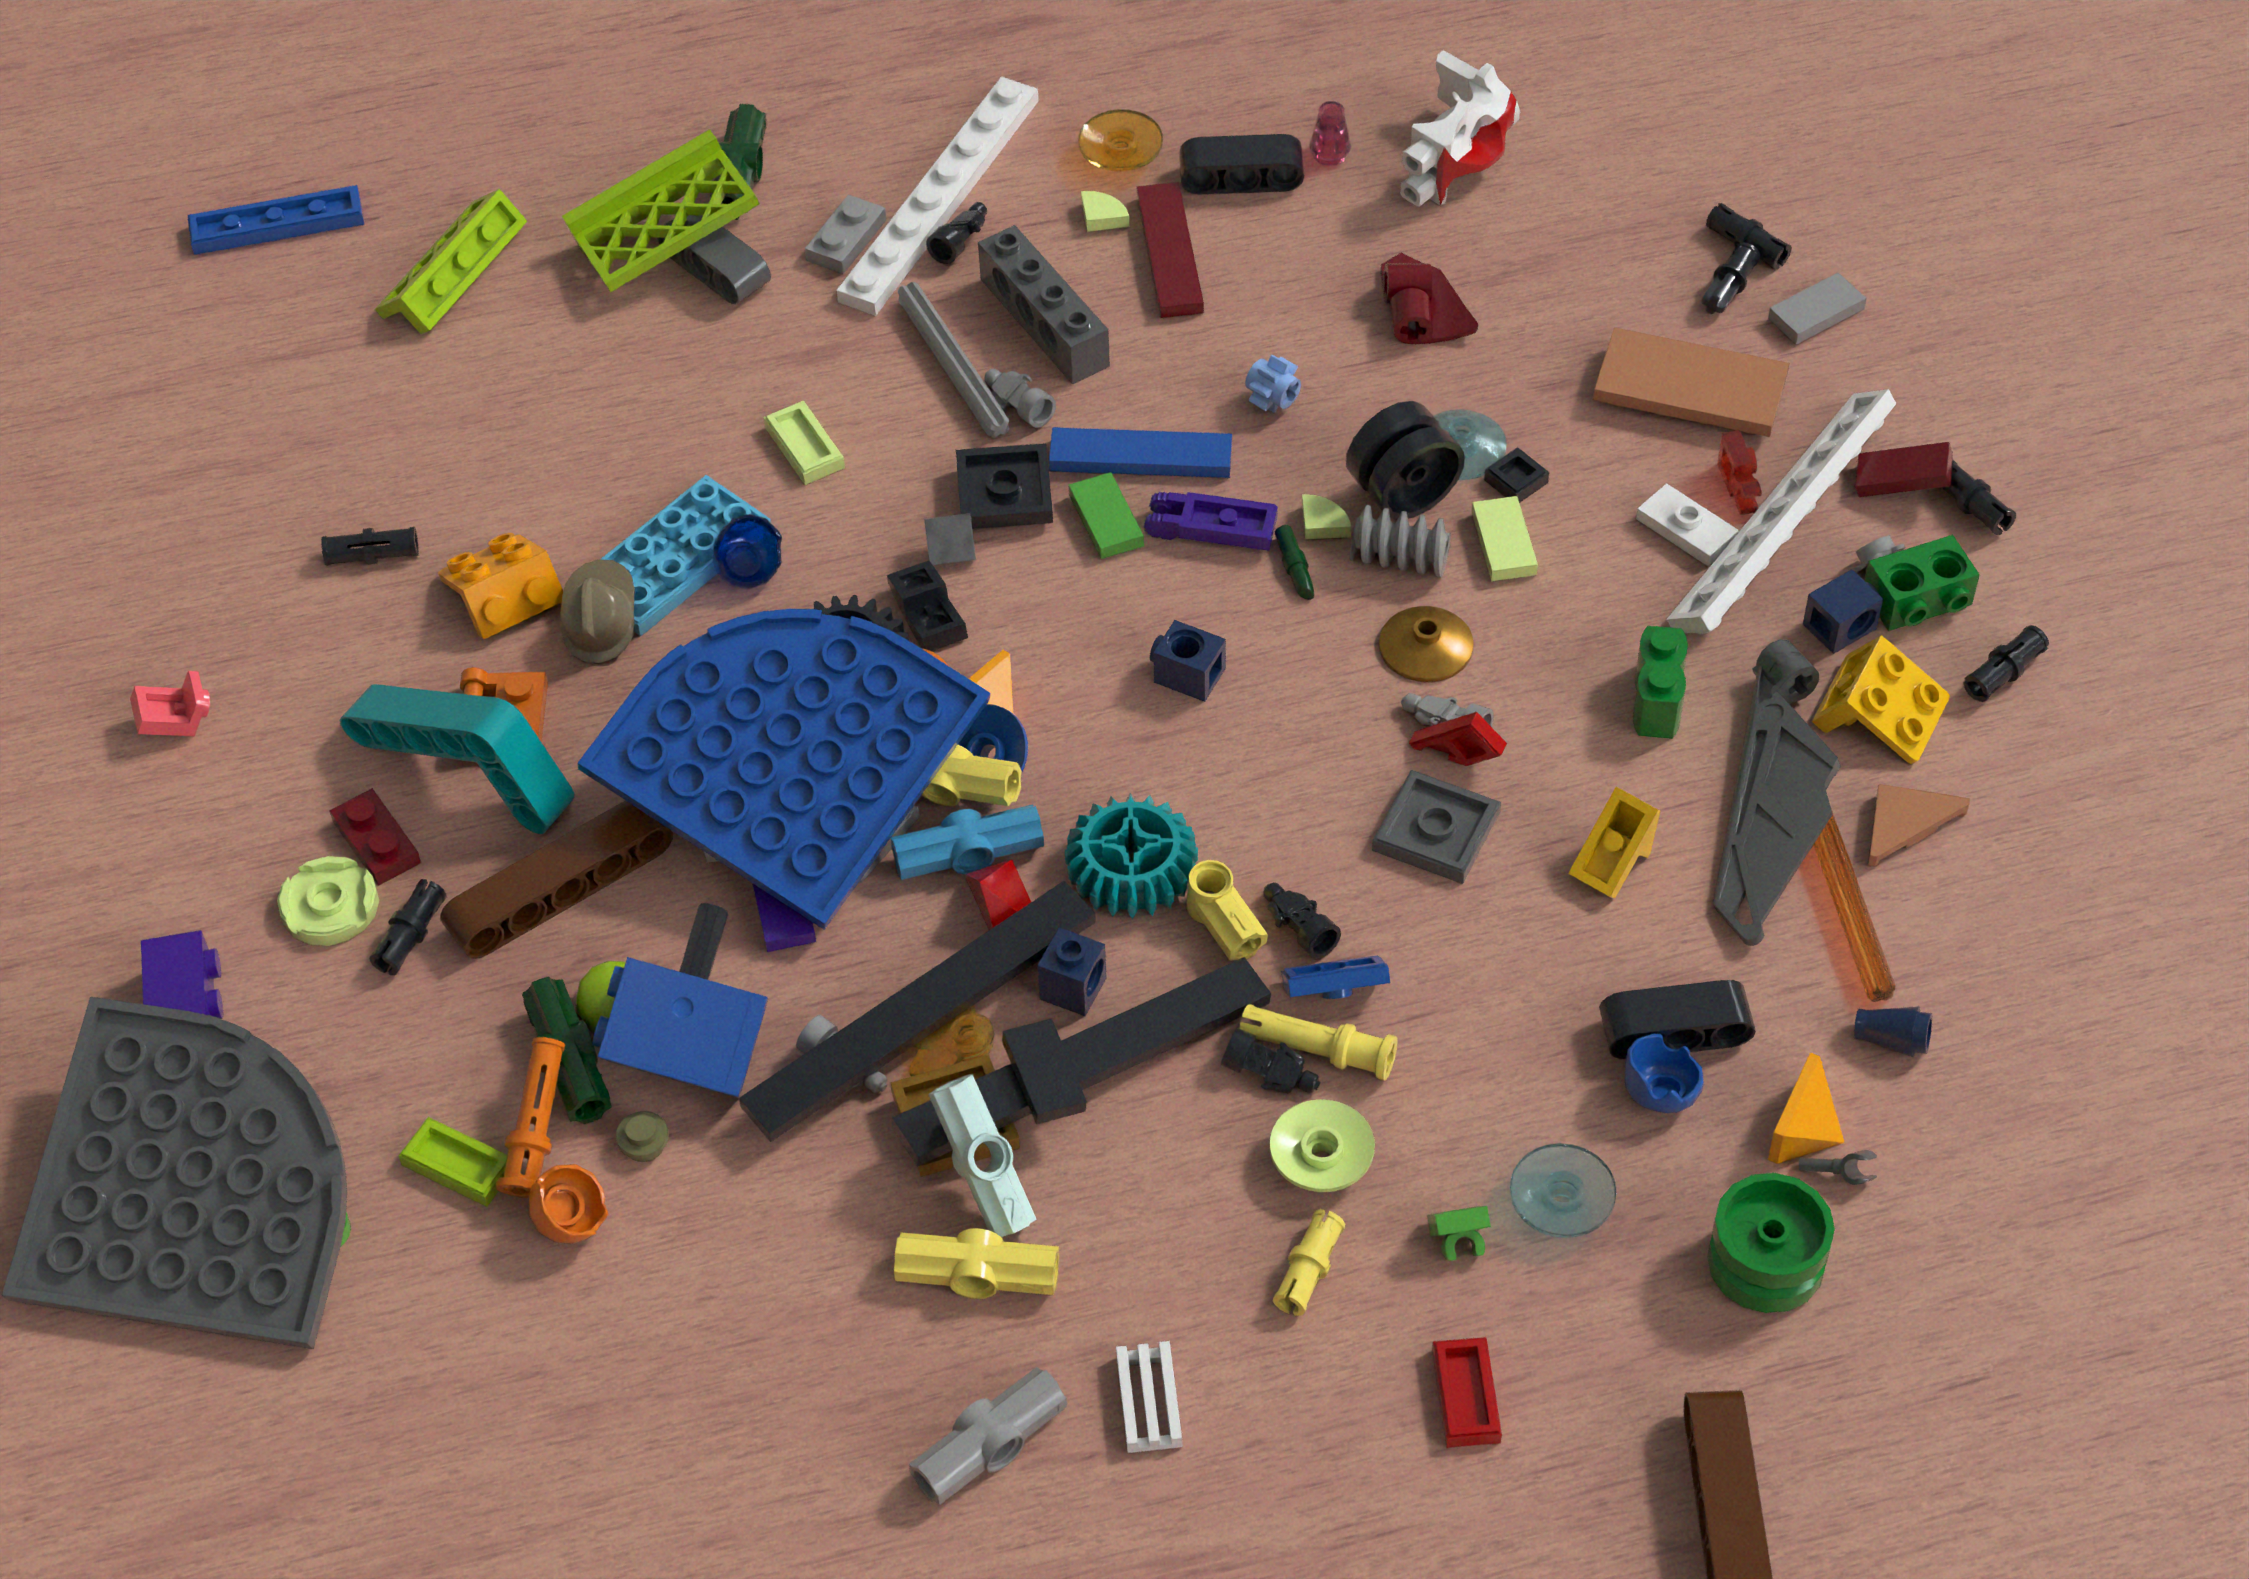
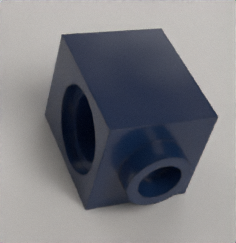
(1842, 611)
(1188, 660)
(1072, 971)

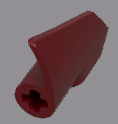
(1423, 303)

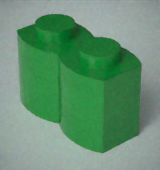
(1660, 682)

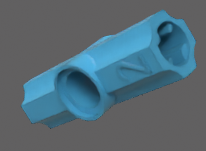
(967, 841)

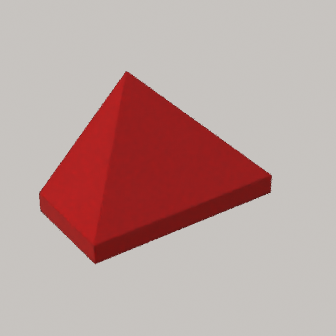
(998, 892)

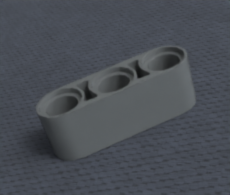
(723, 263)

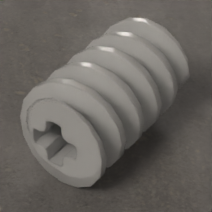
(1401, 540)

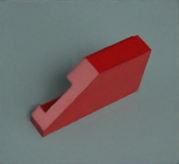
(1465, 739)

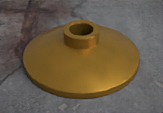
(1426, 644)

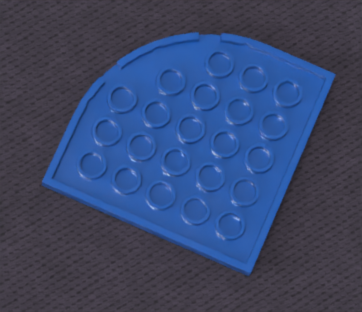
(787, 747)

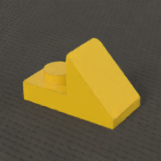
(1617, 839)

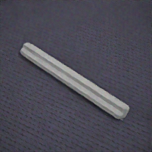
(953, 360)

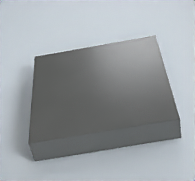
(1436, 826)

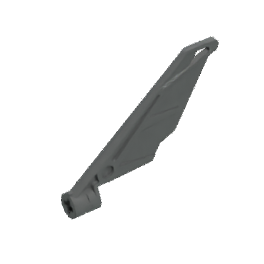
(1777, 793)

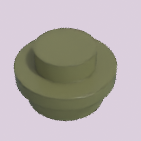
(642, 1136)

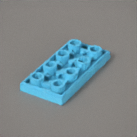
(673, 549)

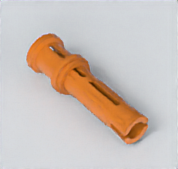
(521, 1142)

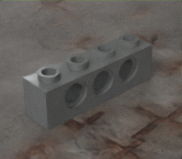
(1044, 304)

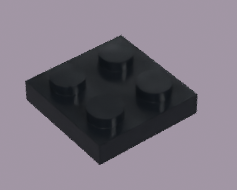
(1005, 485)

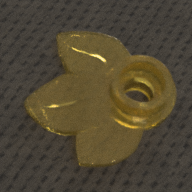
(958, 1040)

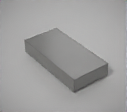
(1817, 308)

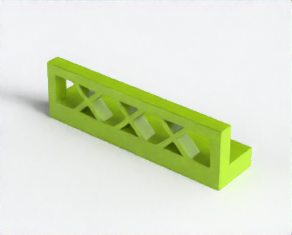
(454, 261)

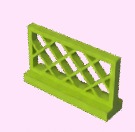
(649, 196)

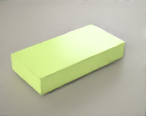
(804, 442)
(1504, 538)

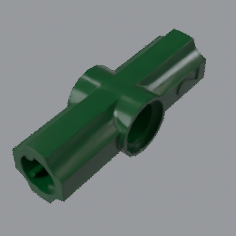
(744, 145)
(578, 1077)

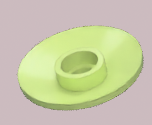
(1326, 1128)

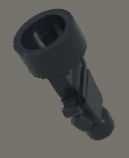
(948, 240)
(1315, 932)
(1280, 1068)

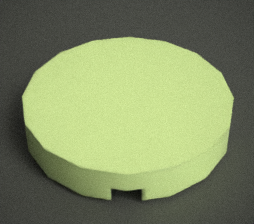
(328, 901)

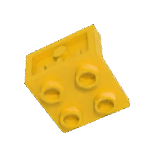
(1886, 696)

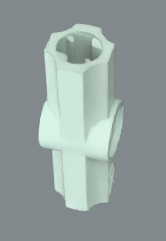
(967, 1126)

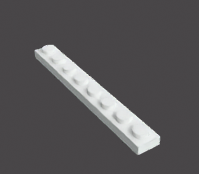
(937, 196)
(1781, 512)

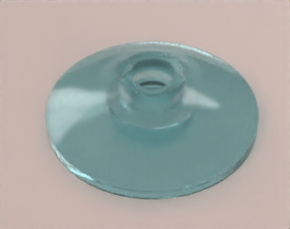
(1478, 437)
(1564, 1172)

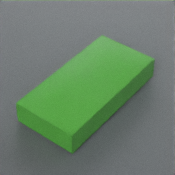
(1106, 515)

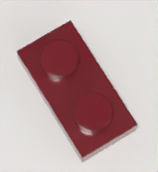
(375, 836)

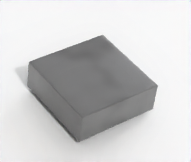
(950, 539)

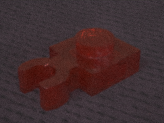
(1737, 468)

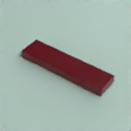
(1170, 250)

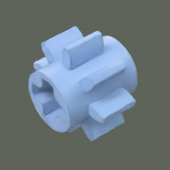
(1273, 383)

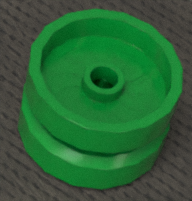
(1770, 1242)

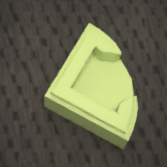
(1103, 211)
(1324, 518)

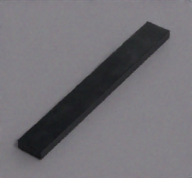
(914, 1012)
(1105, 1049)

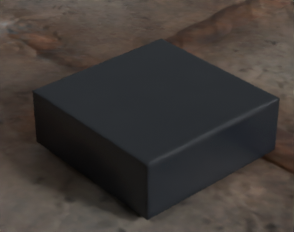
(1516, 475)

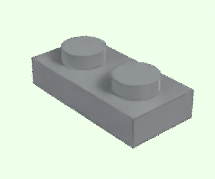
(845, 234)

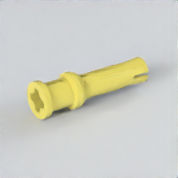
(1341, 1045)

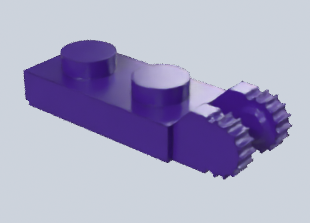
(1212, 519)

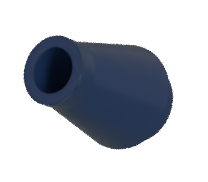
(1897, 1029)

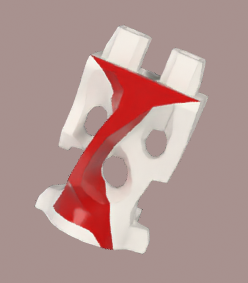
(1463, 137)

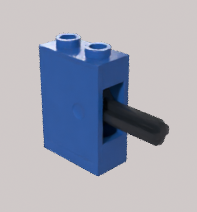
(682, 1020)

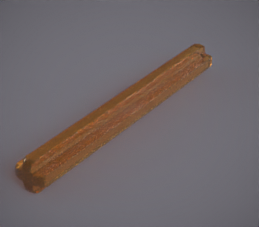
(1854, 913)

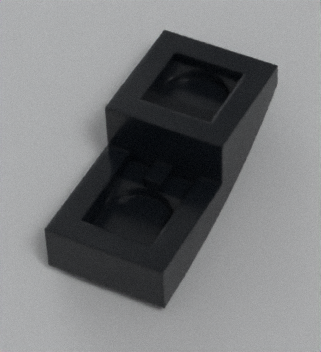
(926, 606)

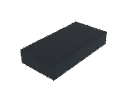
(1044, 1071)

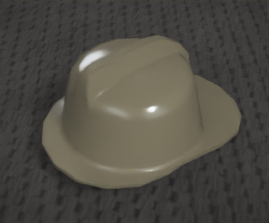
(598, 611)

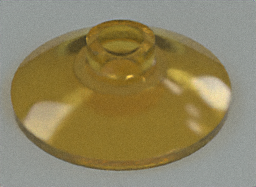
(1120, 140)

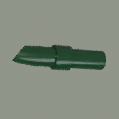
(1295, 561)

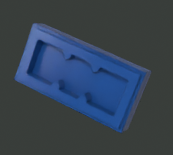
(1336, 977)

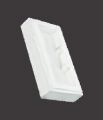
(1686, 524)

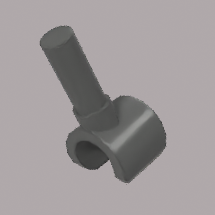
(1846, 1167)

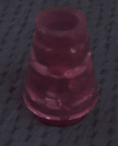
(1330, 136)

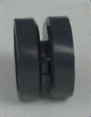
(1405, 459)

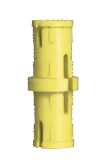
(1309, 1262)

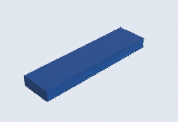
(275, 219)
(1140, 452)

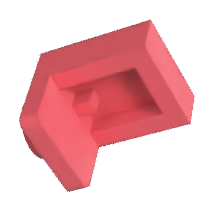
(170, 709)

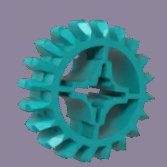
(1100, 855)

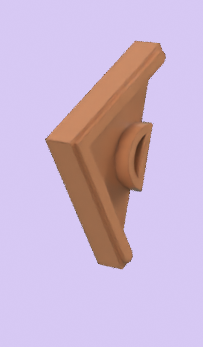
(1908, 817)

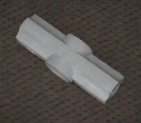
(988, 1435)

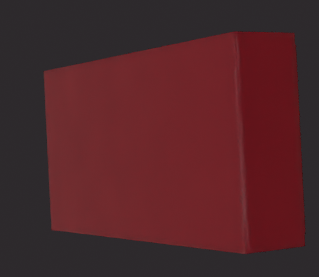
(1904, 469)

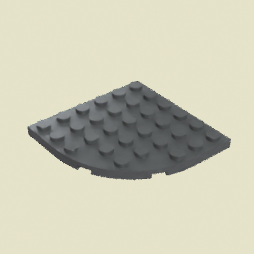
(184, 1182)

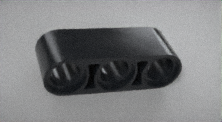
(1241, 164)
(1685, 1015)

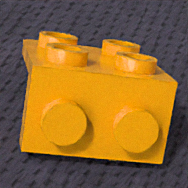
(503, 583)

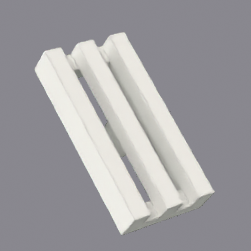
(1144, 1357)

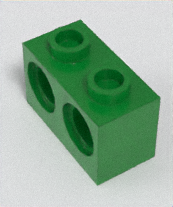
(1923, 582)

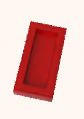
(1466, 1392)

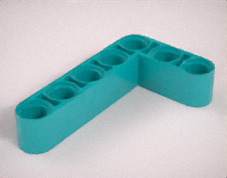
(467, 730)

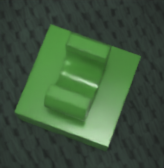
(1460, 1224)

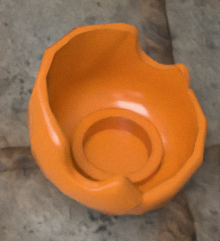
(567, 1204)

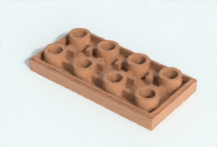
(1691, 382)

